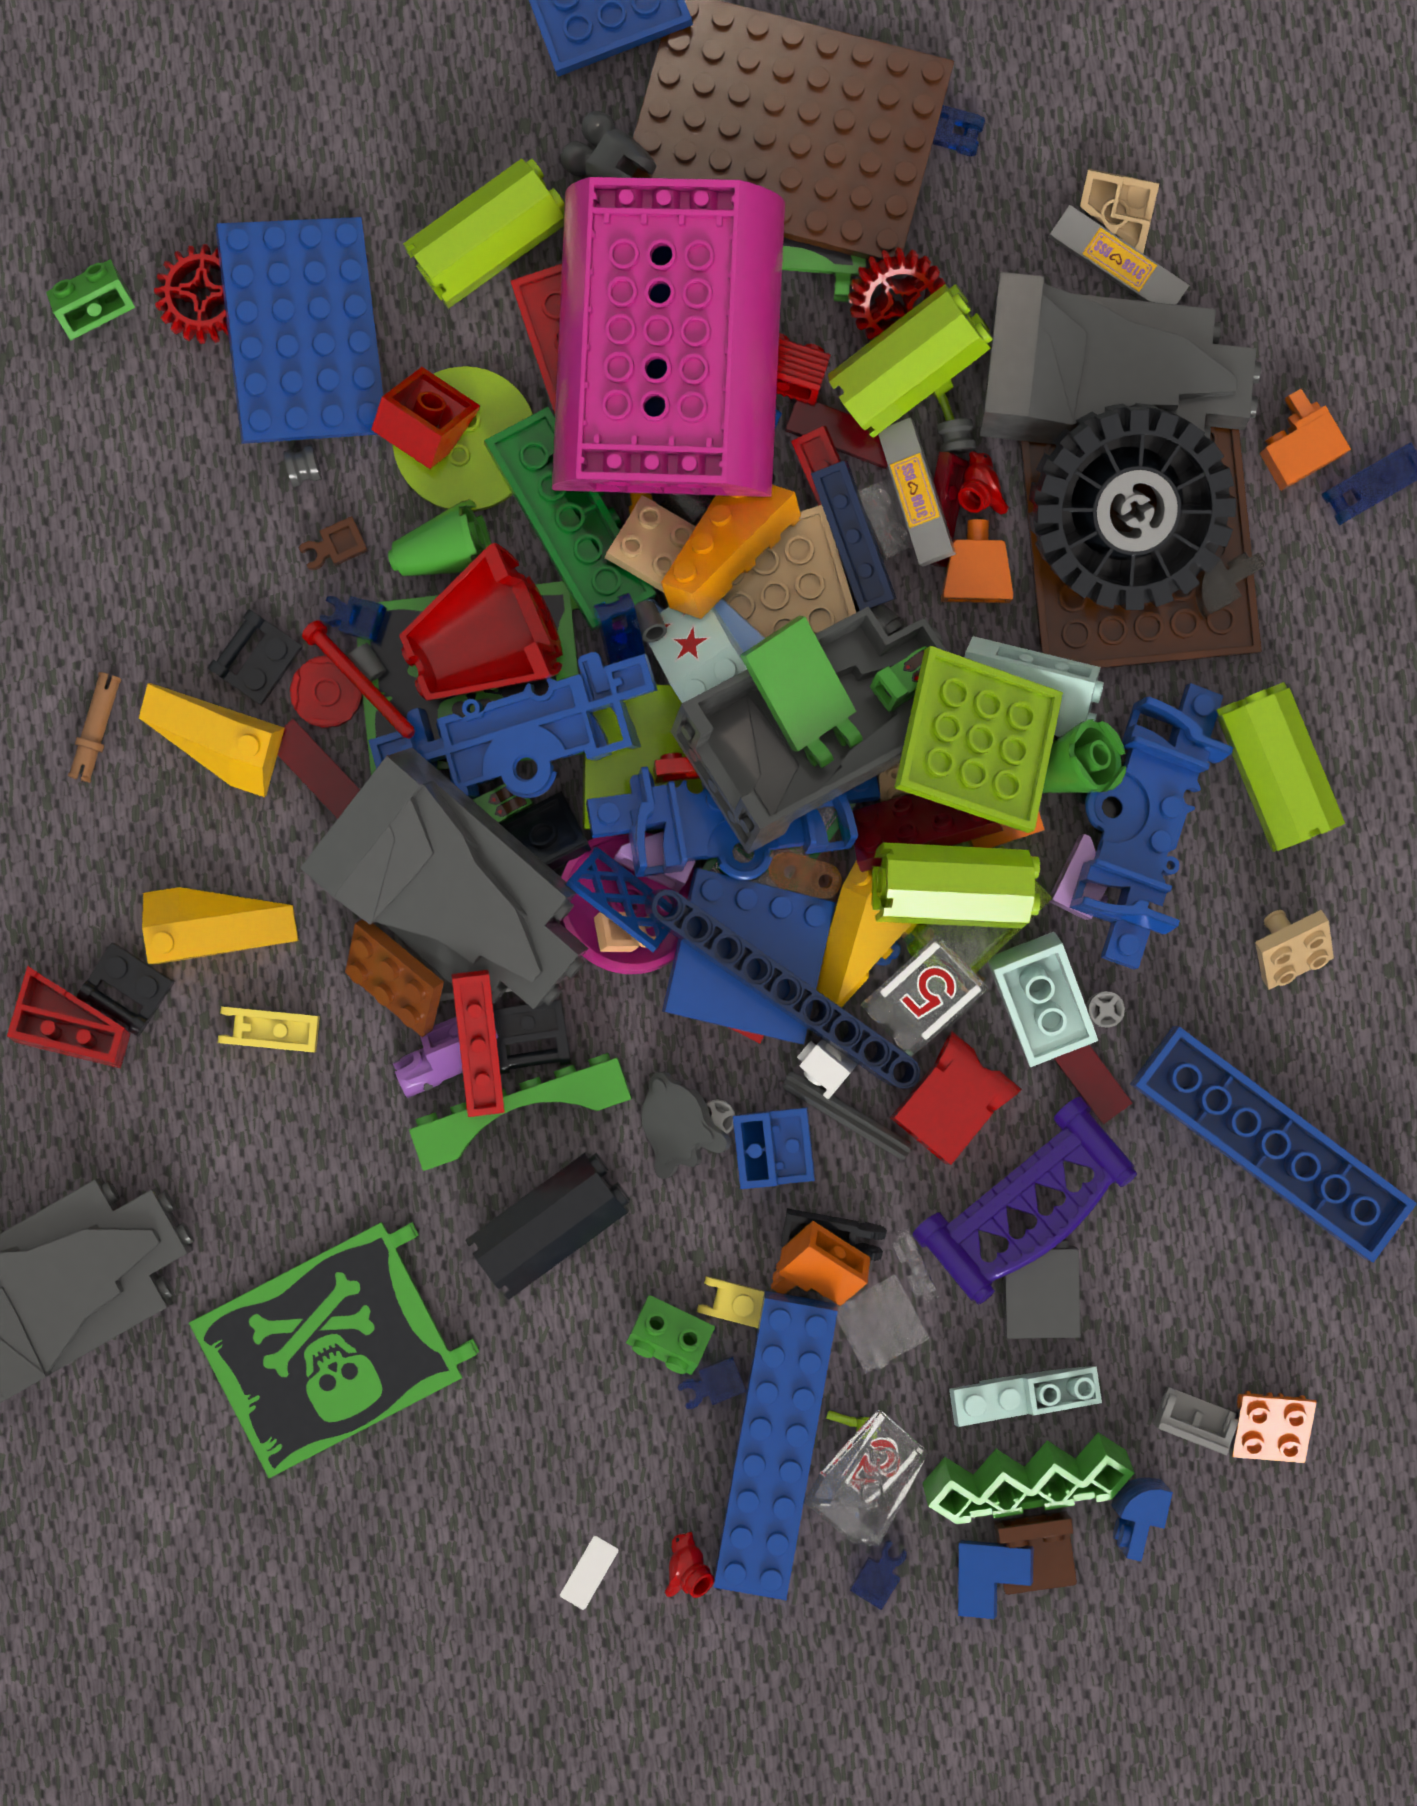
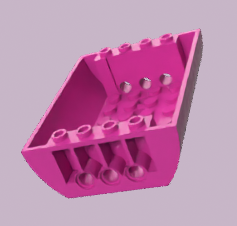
(711, 332)

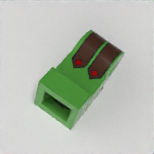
(898, 680)
(502, 804)

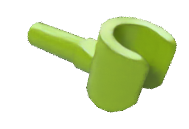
(940, 395)
(850, 1421)

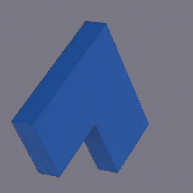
(983, 1567)

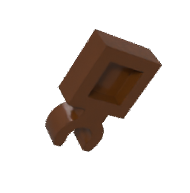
(340, 542)

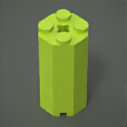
(487, 231)
(911, 359)
(1279, 767)
(955, 885)

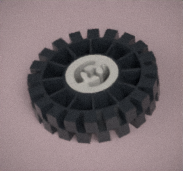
(1103, 463)

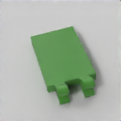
(802, 690)

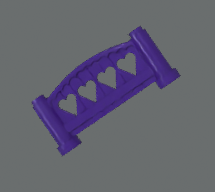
(958, 1242)

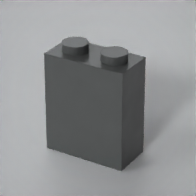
(1044, 1296)

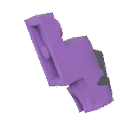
(433, 1064)

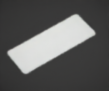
(589, 1572)

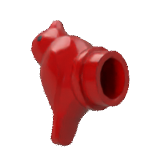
(981, 486)
(688, 1568)

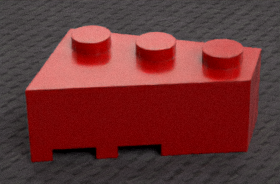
(63, 1024)

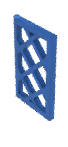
(600, 899)

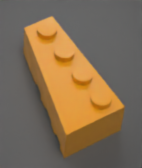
(725, 546)

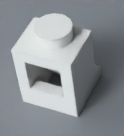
(825, 1066)

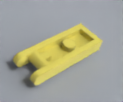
(272, 1029)
(734, 1302)

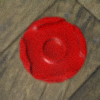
(329, 702)

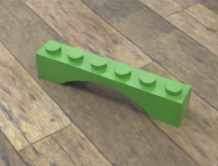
(593, 1087)

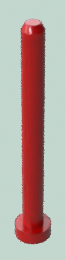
(316, 634)

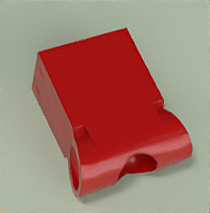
(953, 1100)

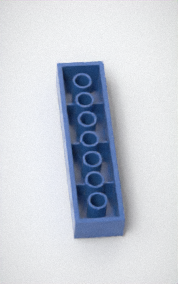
(1273, 1143)
(775, 1445)

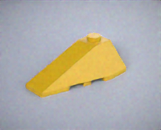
(222, 740)
(202, 923)
(855, 939)

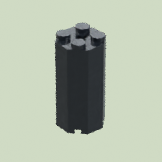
(549, 1224)

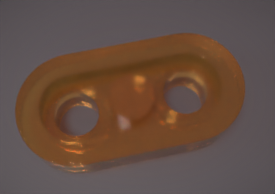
(806, 875)

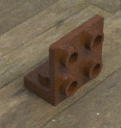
(1051, 1549)

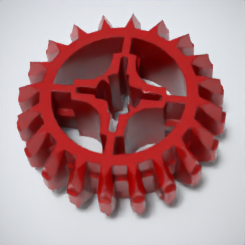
(909, 288)
(170, 292)

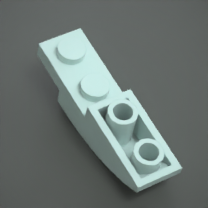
(1025, 1394)

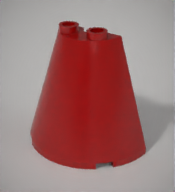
(483, 631)

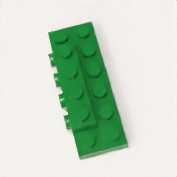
(569, 524)

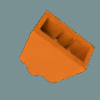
(978, 569)

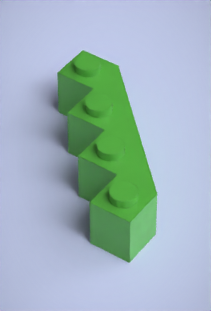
(1048, 1480)

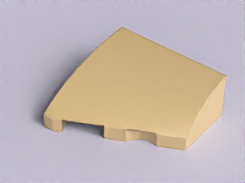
(1121, 204)

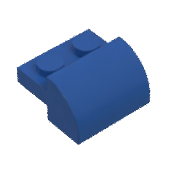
(774, 1148)
(1139, 1505)

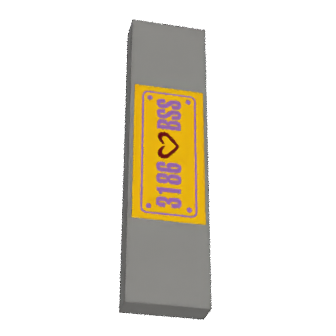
(1116, 259)
(916, 492)

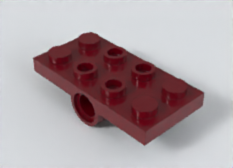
(914, 821)

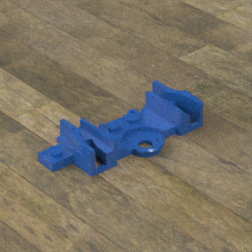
(529, 726)
(1151, 819)
(699, 831)

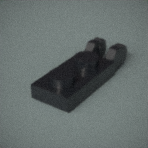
(844, 1228)

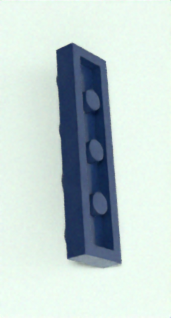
(853, 535)

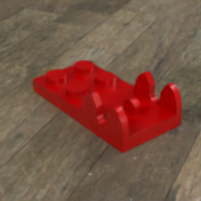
(539, 305)

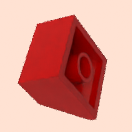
(424, 417)

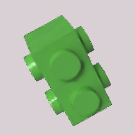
(90, 299)
(670, 1336)

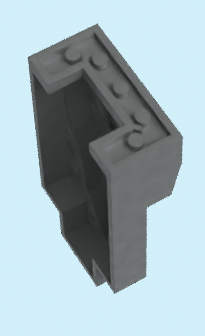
(1078, 353)
(748, 760)
(449, 881)
(82, 1277)

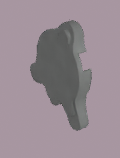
(678, 1125)

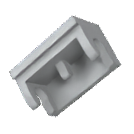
(1196, 1420)

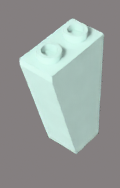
(1073, 678)

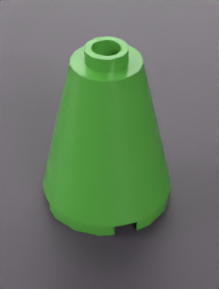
(441, 544)
(1085, 760)

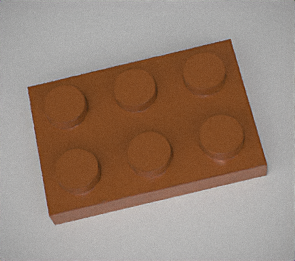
(394, 977)

